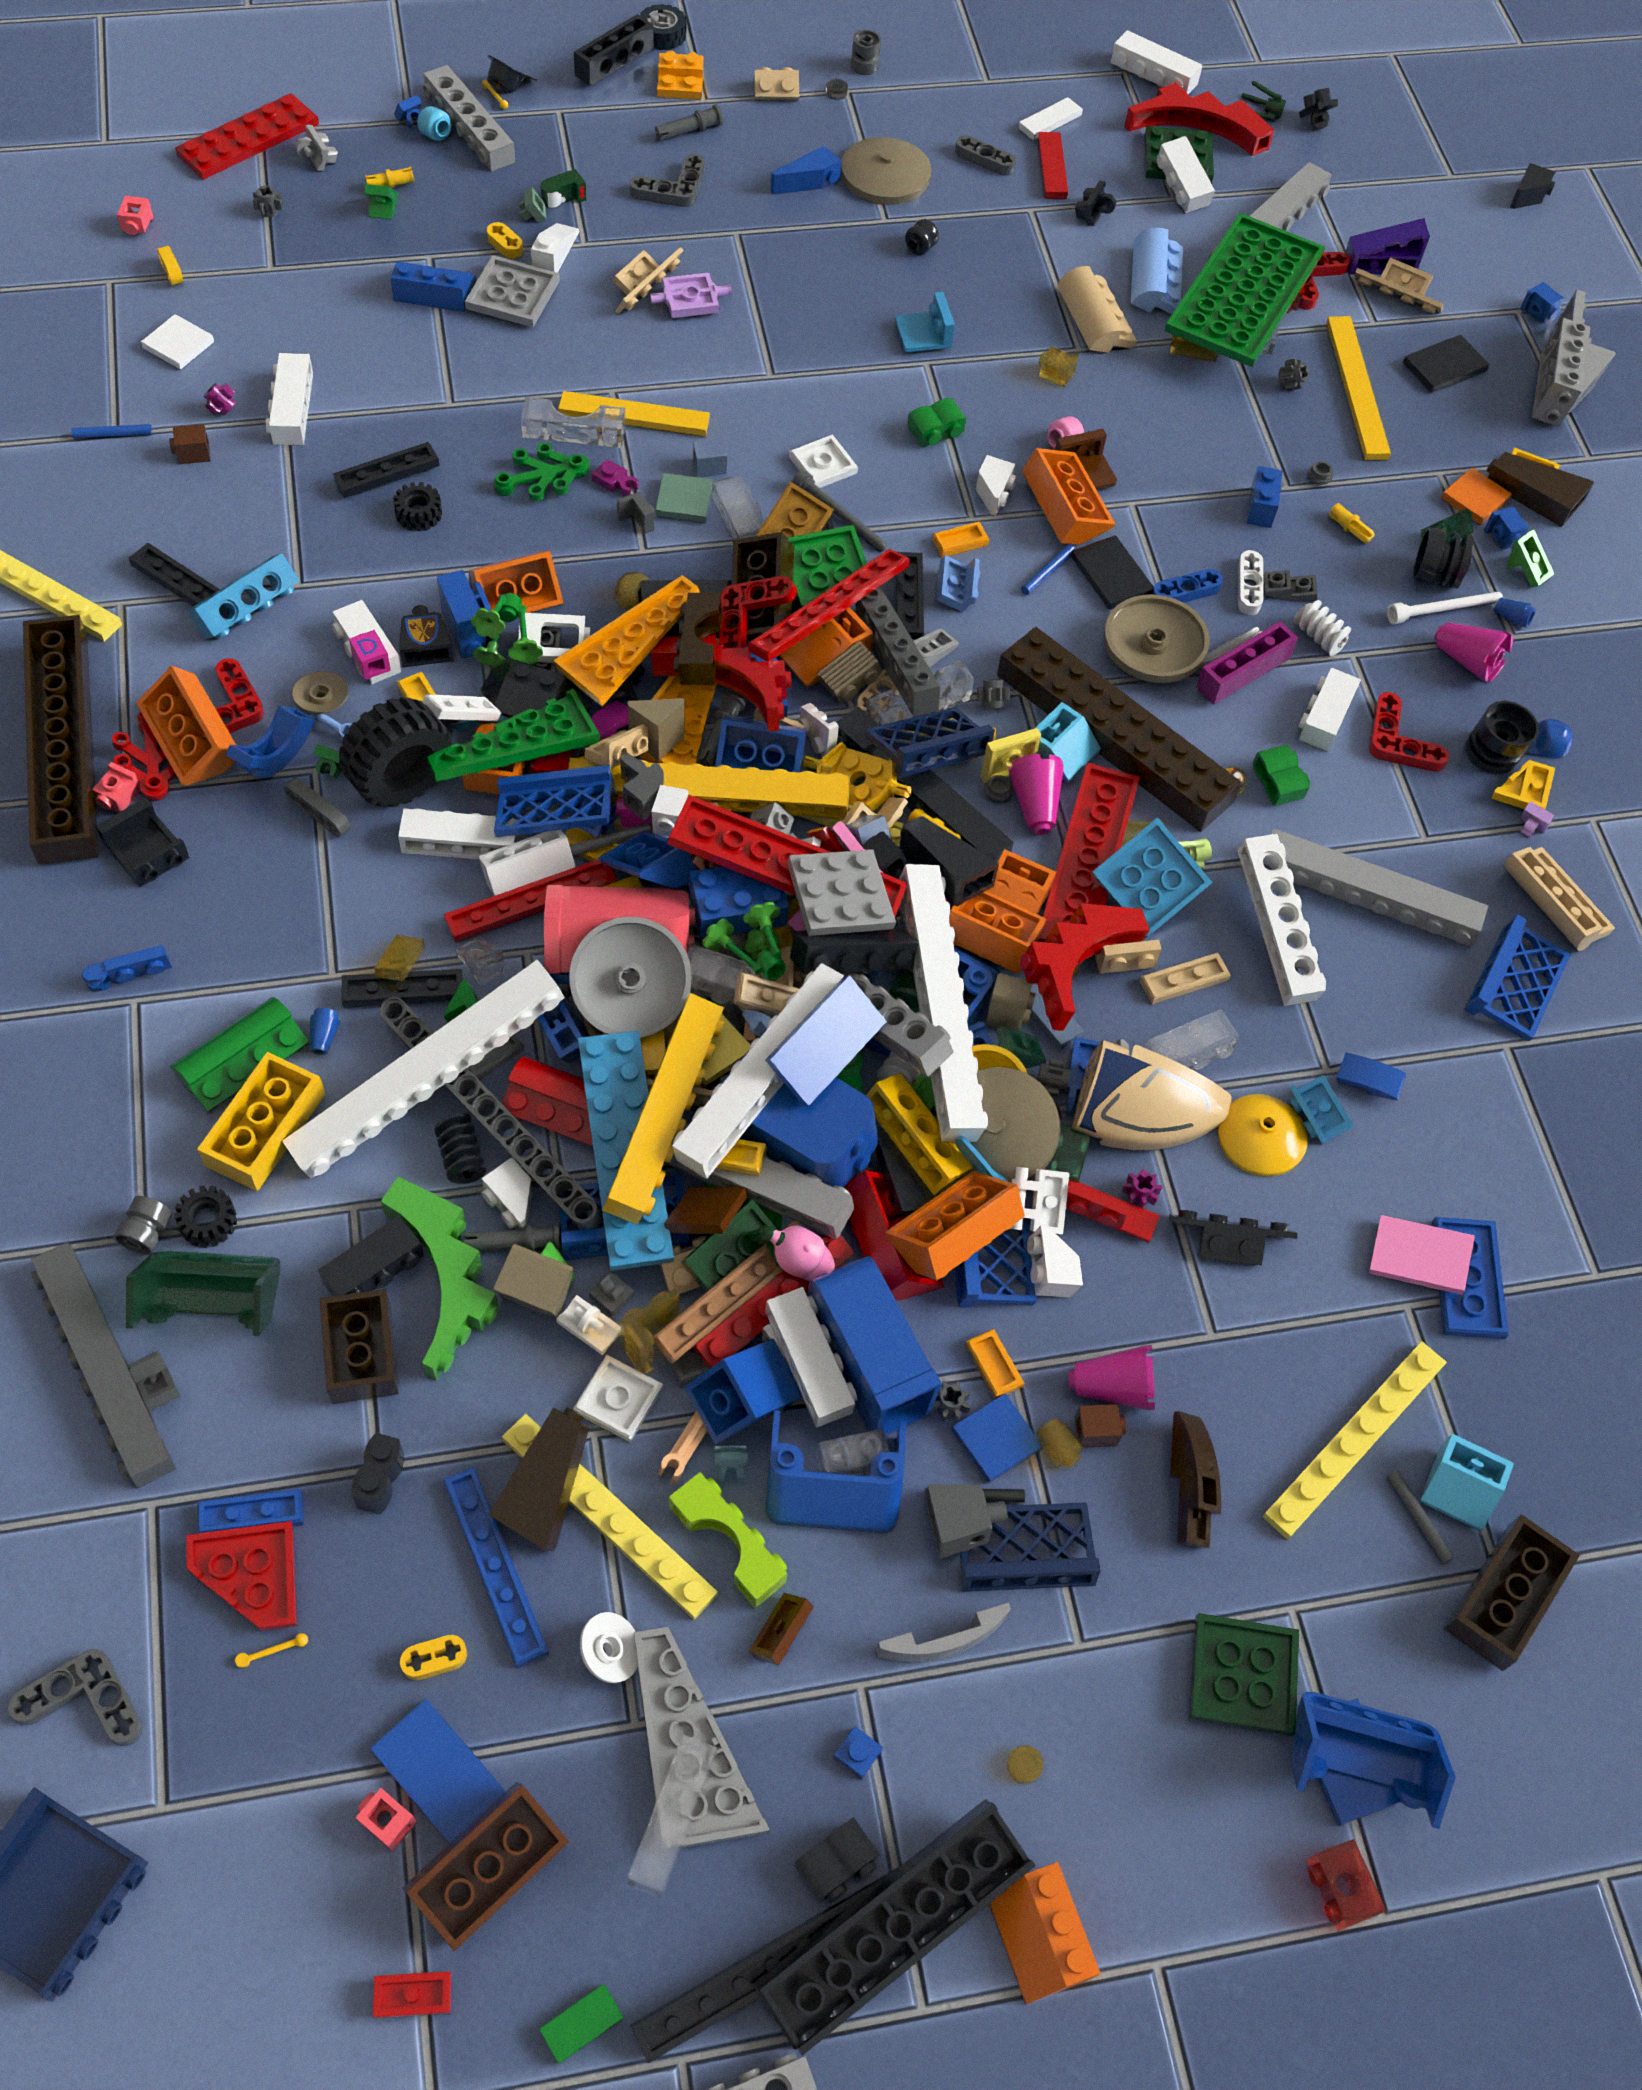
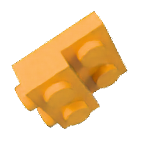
(680, 75)

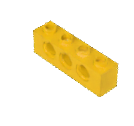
(917, 1133)

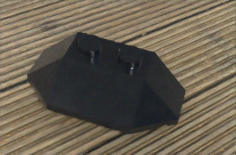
(523, 686)

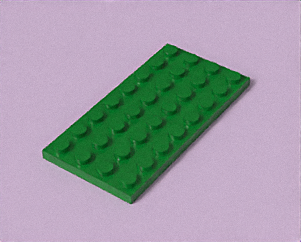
(1245, 289)

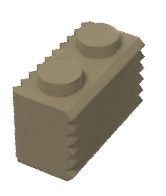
(849, 672)
(1010, 1002)

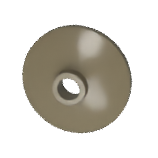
(320, 692)

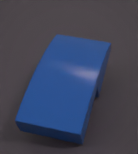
(1375, 1076)

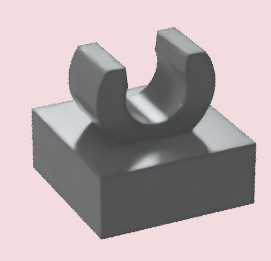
(611, 1294)

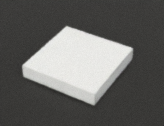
(177, 341)
(824, 460)
(618, 1398)

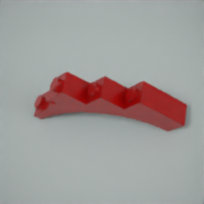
(1205, 112)
(759, 682)
(1069, 944)

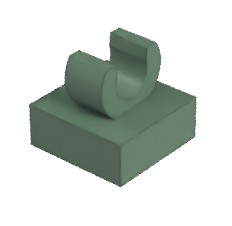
(532, 206)

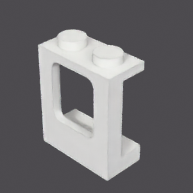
(536, 621)

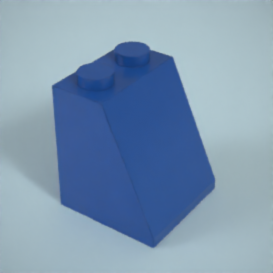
(743, 1390)

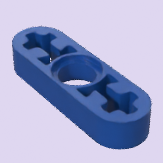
(1195, 580)

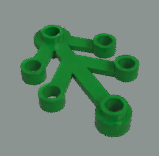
(573, 467)

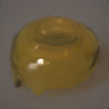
(626, 589)

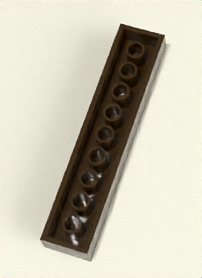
(1125, 731)
(59, 740)

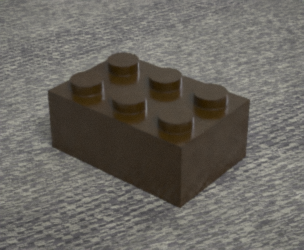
(358, 1346)

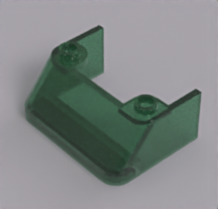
(203, 1285)

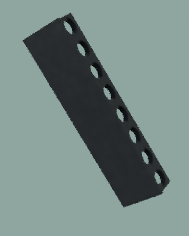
(892, 1926)

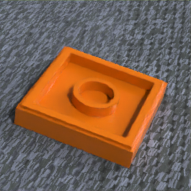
(1476, 494)

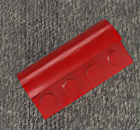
(549, 1099)

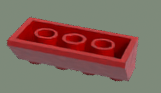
(870, 1220)

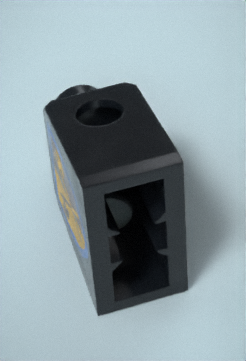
(424, 639)

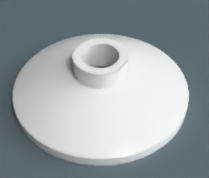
(617, 1638)

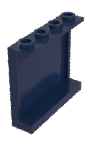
(57, 1892)

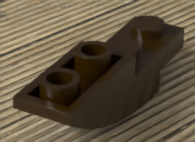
(1200, 1489)

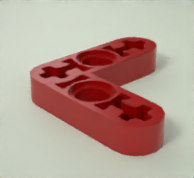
(1331, 264)
(745, 602)
(241, 702)
(1391, 739)

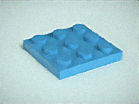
(1152, 875)

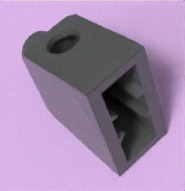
(961, 1517)

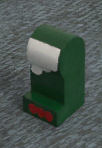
(563, 189)

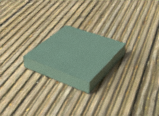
(684, 497)

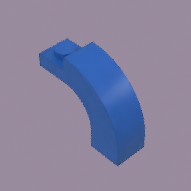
(277, 746)

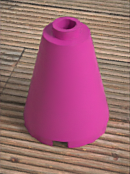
(1475, 648)
(1038, 790)
(1117, 1378)

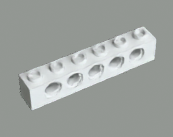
(1260, 881)

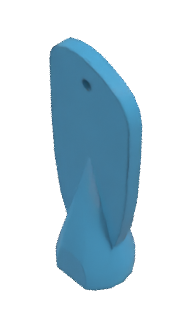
(975, 1158)

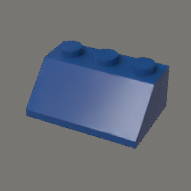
(431, 286)
(749, 744)
(651, 859)

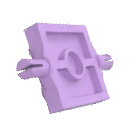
(690, 295)

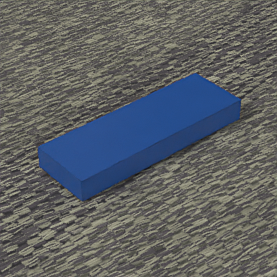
(251, 1510)

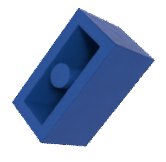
(1264, 496)

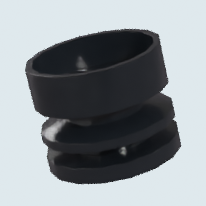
(1448, 559)
(1502, 736)

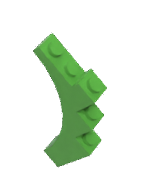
(462, 1301)

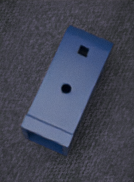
(822, 1139)
(875, 1346)

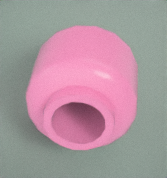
(1063, 427)

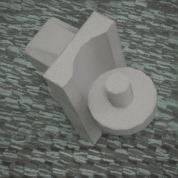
(316, 148)

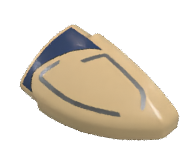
(1146, 1100)

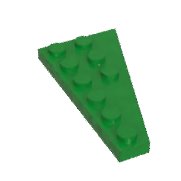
(526, 736)

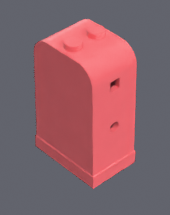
(578, 910)

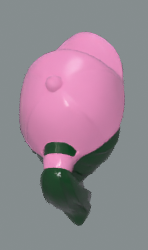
(795, 1250)

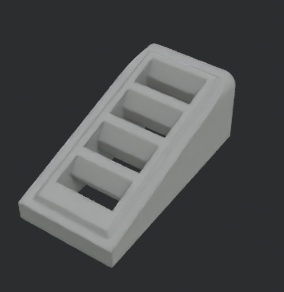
(932, 650)

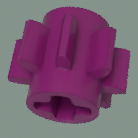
(219, 399)
(1142, 1188)

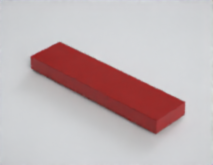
(1052, 165)

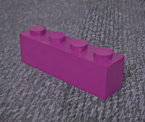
(1246, 662)

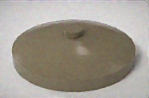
(885, 170)
(1156, 638)
(1021, 1122)

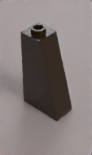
(1540, 487)
(543, 1481)

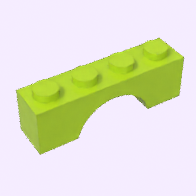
(702, 1507)

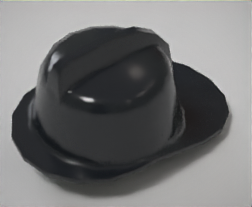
(504, 77)

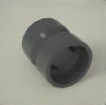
(865, 52)
(142, 1228)

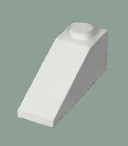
(553, 246)

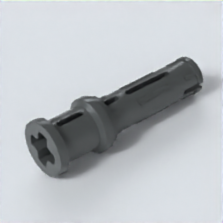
(699, 120)
(731, 706)
(529, 1238)

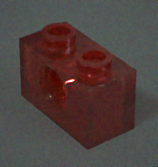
(1347, 1863)

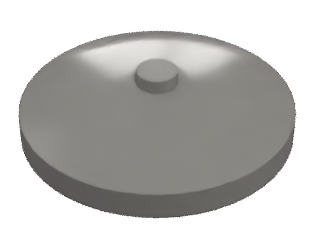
(630, 976)

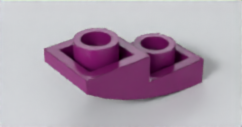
(610, 719)

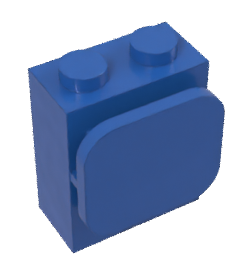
(458, 607)

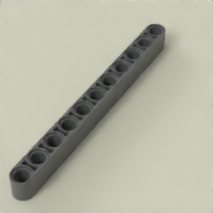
(500, 1121)

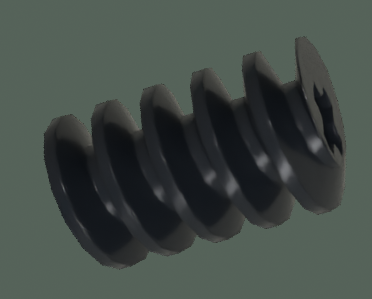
(459, 1149)

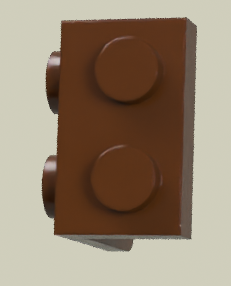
(1089, 449)

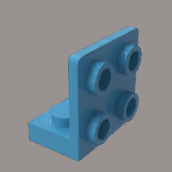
(927, 329)

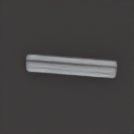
(1228, 646)

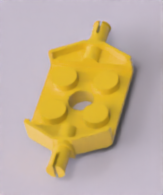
(879, 774)

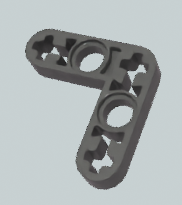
(641, 185)
(80, 1684)

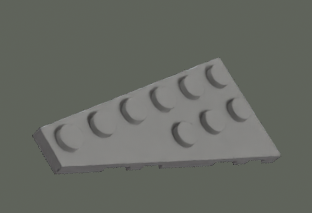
(675, 1708)

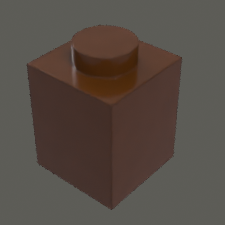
(190, 444)
(1099, 1425)

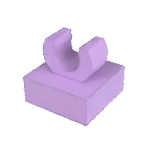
(1535, 819)

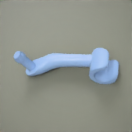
(342, 729)

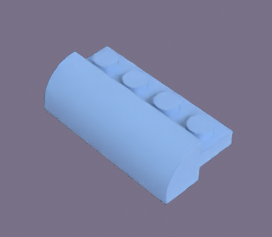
(1156, 271)

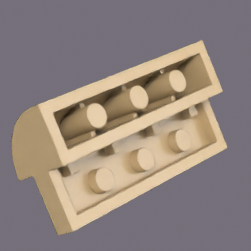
(1095, 310)
(1558, 897)

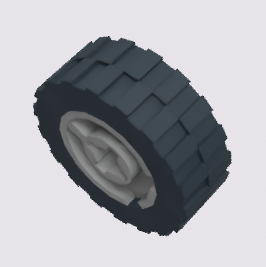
(668, 25)

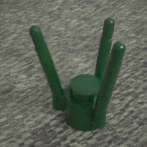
(1274, 105)

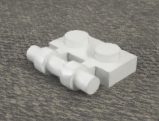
(1048, 1198)

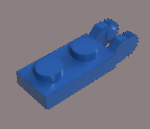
(126, 968)
(1080, 1055)

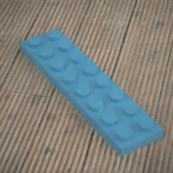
(614, 1098)

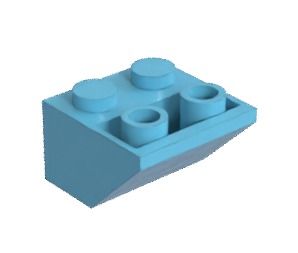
(1068, 737)
(1466, 1482)

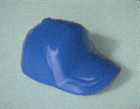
(1552, 740)

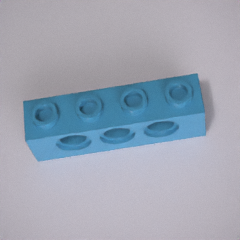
(207, 614)

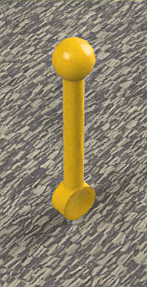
(503, 103)
(243, 1660)

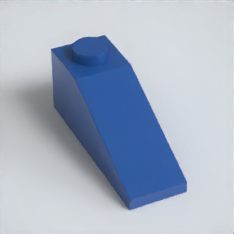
(809, 172)
(563, 1030)

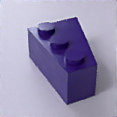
(1400, 242)

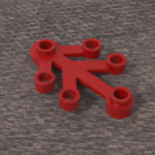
(150, 758)

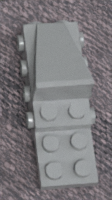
(1568, 365)

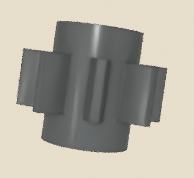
(267, 201)
(1293, 374)
(993, 693)
(1054, 1076)
(954, 1393)

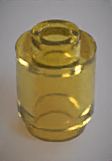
(1059, 1444)

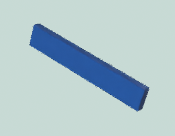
(495, 1567)

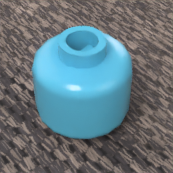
(434, 123)

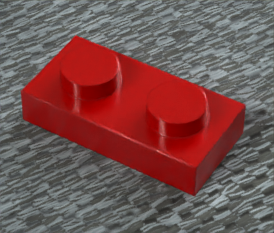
(412, 1994)

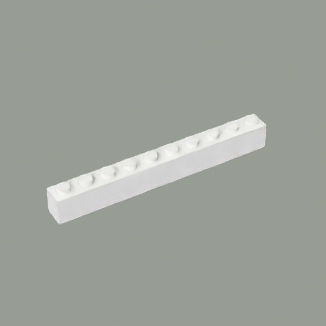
(941, 1001)
(423, 1070)

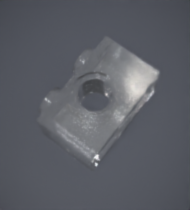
(851, 1453)

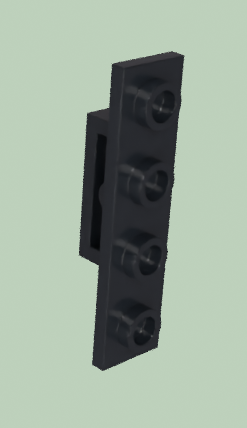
(1232, 1240)

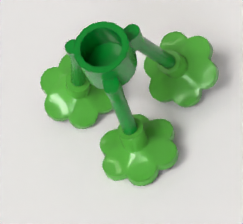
(491, 624)
(760, 943)

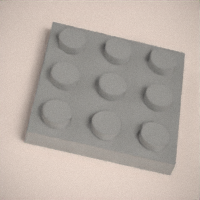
(512, 291)
(841, 892)

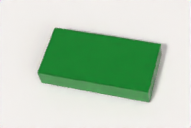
(581, 2023)

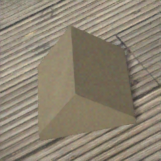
(663, 720)
(534, 1281)

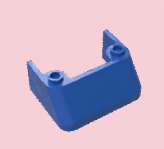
(978, 979)
(833, 1498)
(1372, 1747)

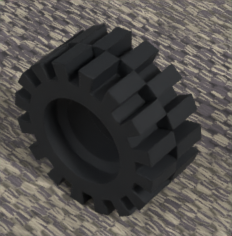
(413, 496)
(201, 1200)

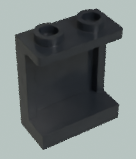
(142, 842)

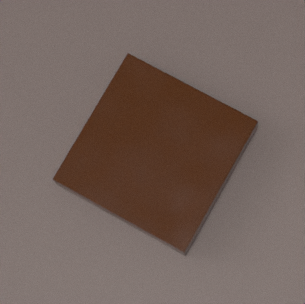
(706, 1210)

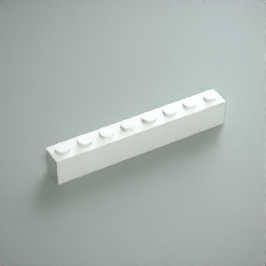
(749, 1085)

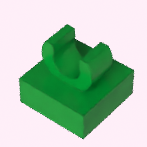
(328, 756)

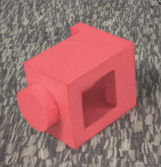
(132, 221)
(116, 788)
(380, 1803)

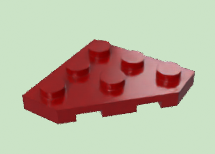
(249, 1571)

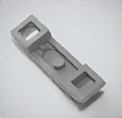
(904, 1649)

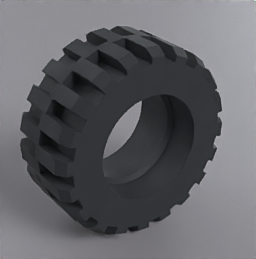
(389, 751)

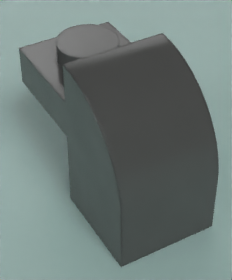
(641, 785)

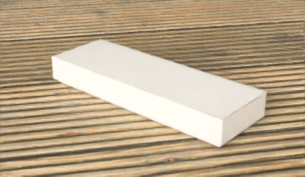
(1050, 118)
(461, 707)

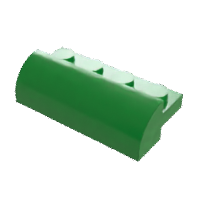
(228, 1059)

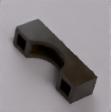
(696, 658)

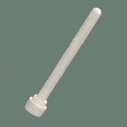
(1399, 612)

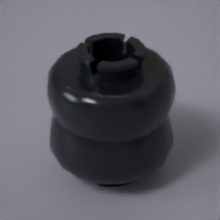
(921, 236)

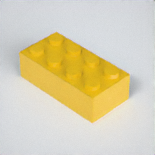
(263, 1113)

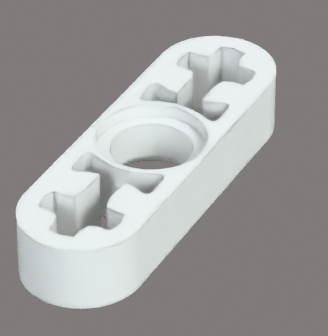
(1245, 590)

